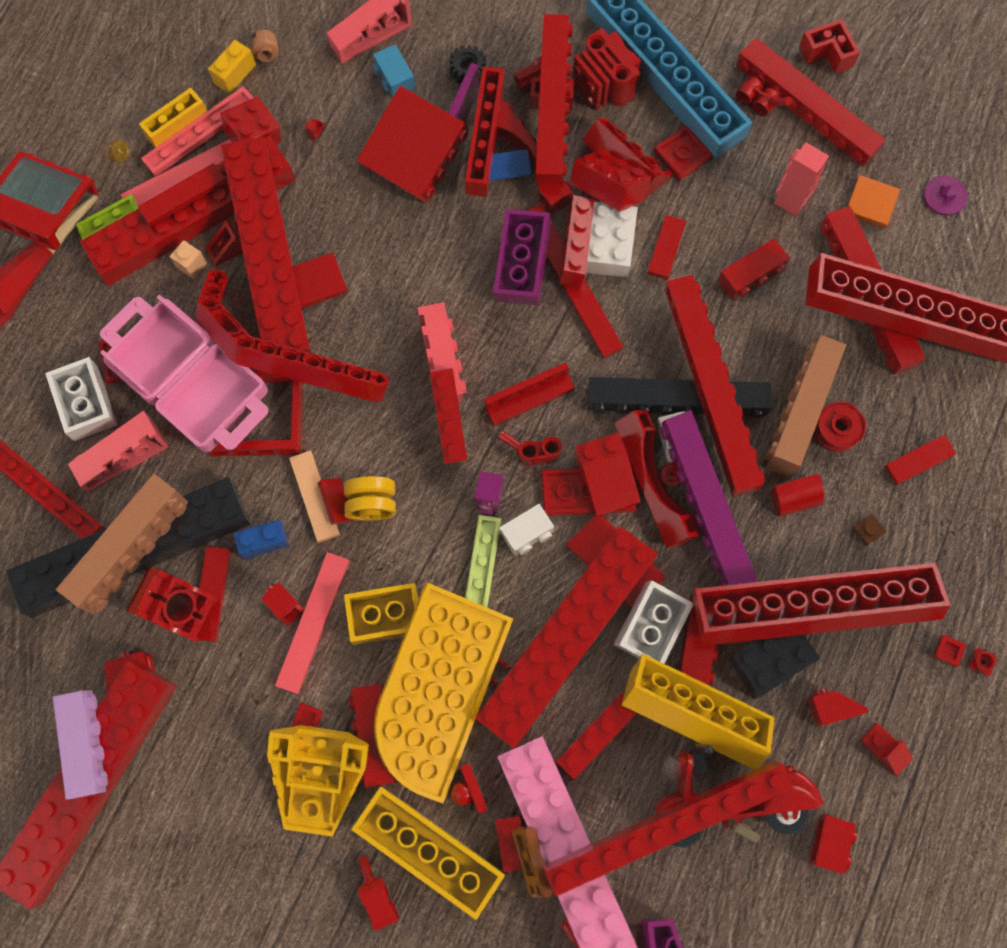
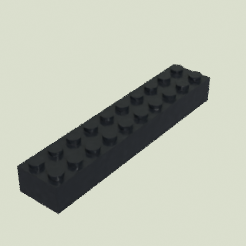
(208, 516)

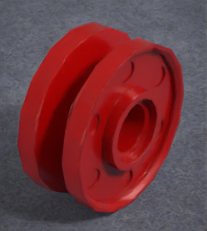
(851, 420)

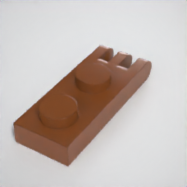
(532, 862)

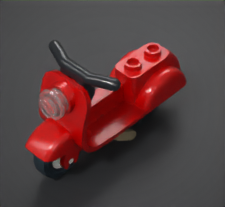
(784, 813)

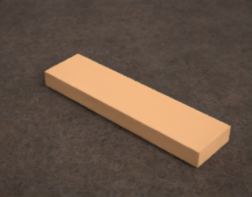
(307, 479)

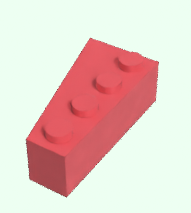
(439, 344)

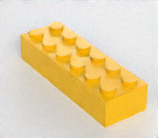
(699, 711)
(428, 852)

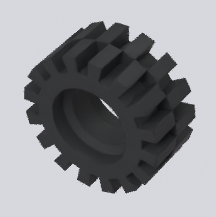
(462, 56)

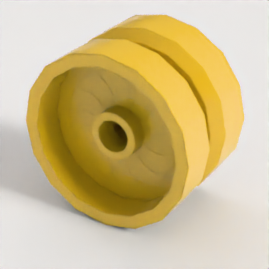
(369, 498)

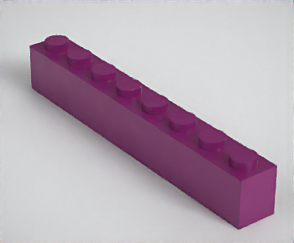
(707, 500)

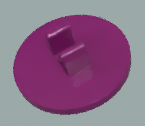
(945, 195)

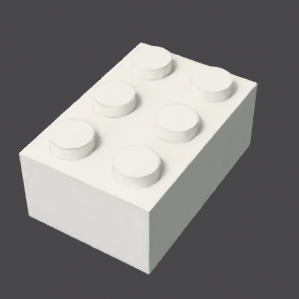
(611, 240)
(81, 399)
(653, 622)

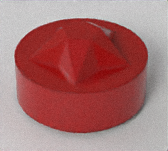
(669, 474)

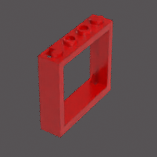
(272, 447)

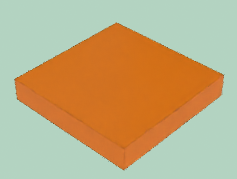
(873, 201)

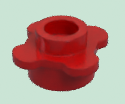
(989, 659)

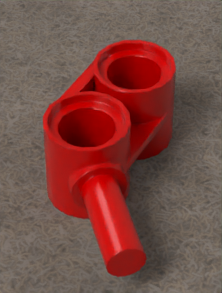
(761, 102)
(541, 455)
(375, 898)

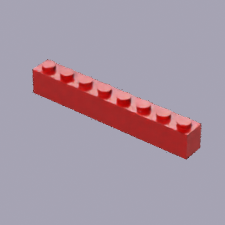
(552, 99)
(811, 102)
(851, 244)

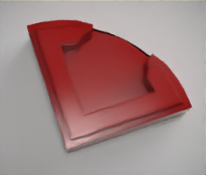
(314, 128)

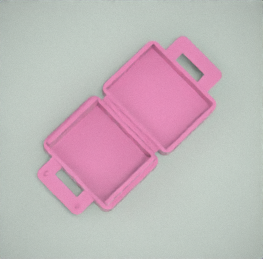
(184, 374)

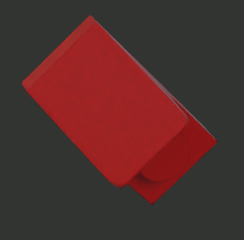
(886, 749)

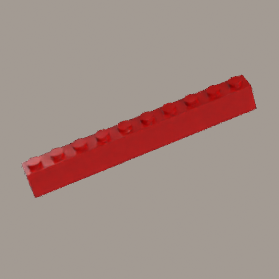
(714, 386)
(667, 827)

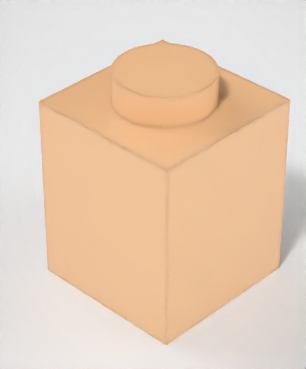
(188, 259)

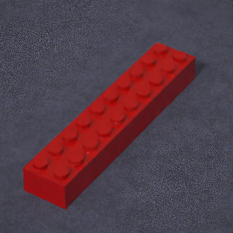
(133, 243)
(265, 243)
(907, 306)
(820, 604)
(566, 637)
(61, 824)

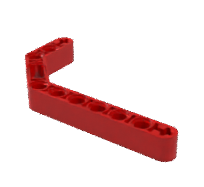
(277, 358)

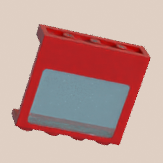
(39, 197)

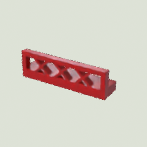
(528, 394)

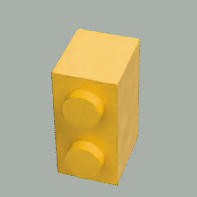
(232, 66)

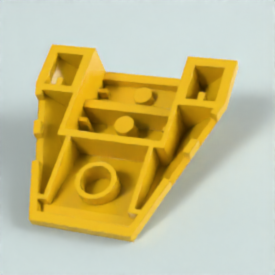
(315, 775)

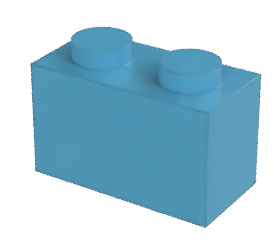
(393, 70)

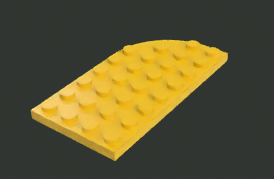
(437, 689)

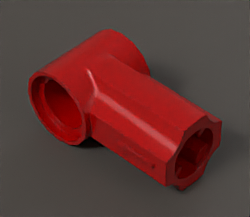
(523, 76)

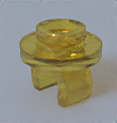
(118, 150)

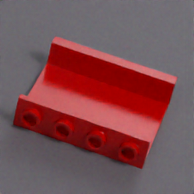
(413, 144)

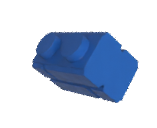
(261, 539)

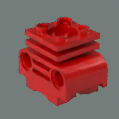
(606, 70)
(185, 609)

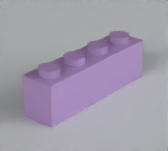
(79, 744)

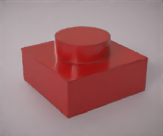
(949, 651)

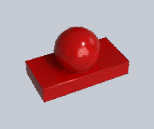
(466, 791)

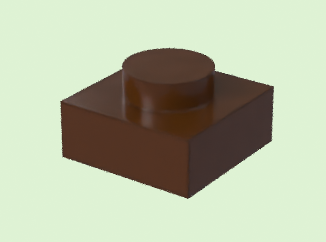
(869, 529)

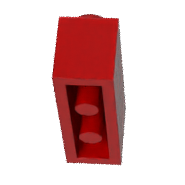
(754, 269)

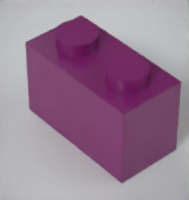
(488, 493)

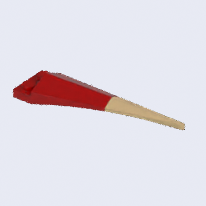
(24, 268)

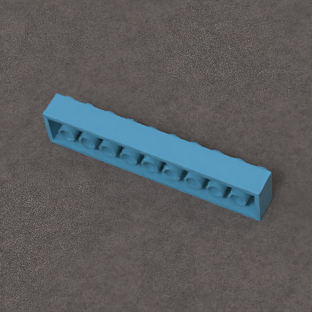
(674, 73)

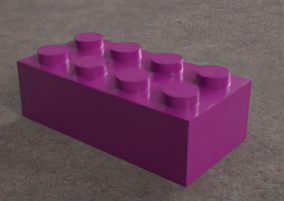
(522, 257)

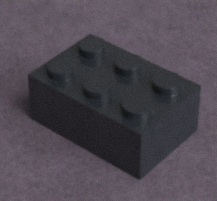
(772, 662)

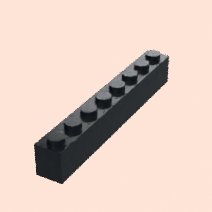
(669, 396)

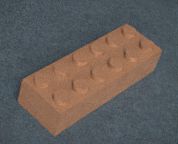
(804, 406)
(123, 546)

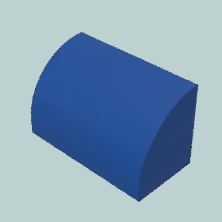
(510, 165)

